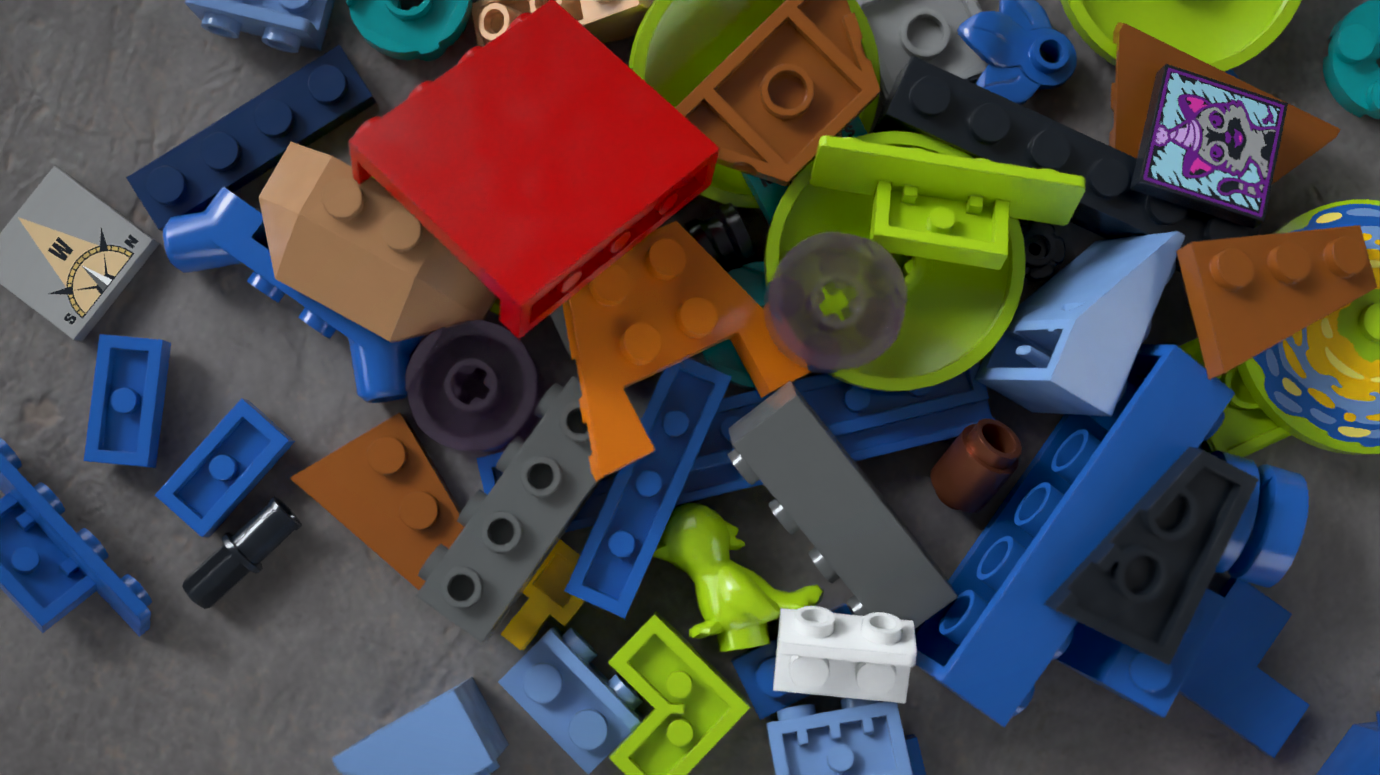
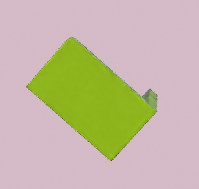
(689, 700)

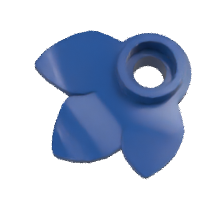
(1012, 46)

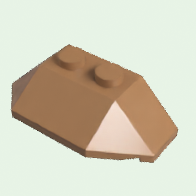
(363, 251)

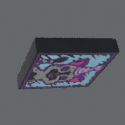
(1209, 146)

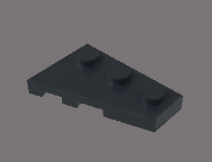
(1160, 557)

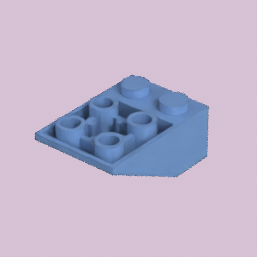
(1083, 328)

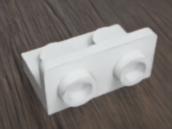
(844, 654)

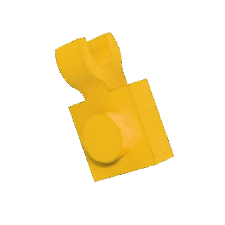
(546, 597)

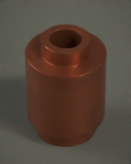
(976, 465)

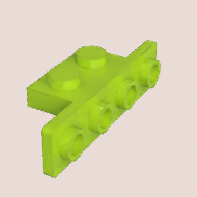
(943, 202)

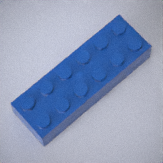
(1070, 497)

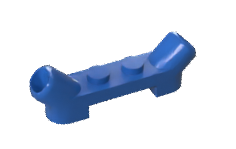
(235, 234)

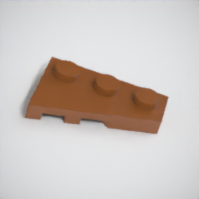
(1269, 287)
(387, 495)

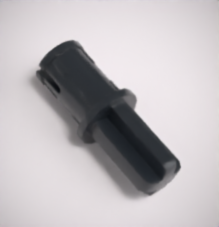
(241, 553)

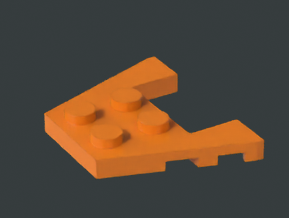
(649, 314)

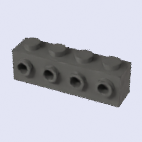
(837, 509)
(518, 521)

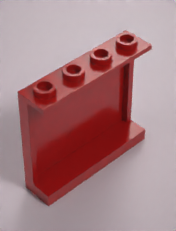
(537, 161)

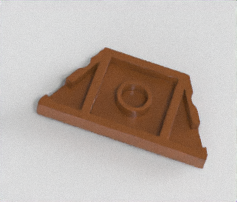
(1140, 59)
(785, 90)

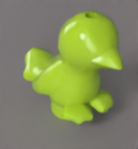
(729, 596)

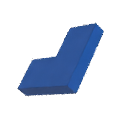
(1227, 675)

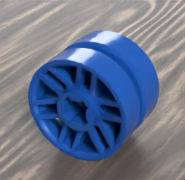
(1269, 526)

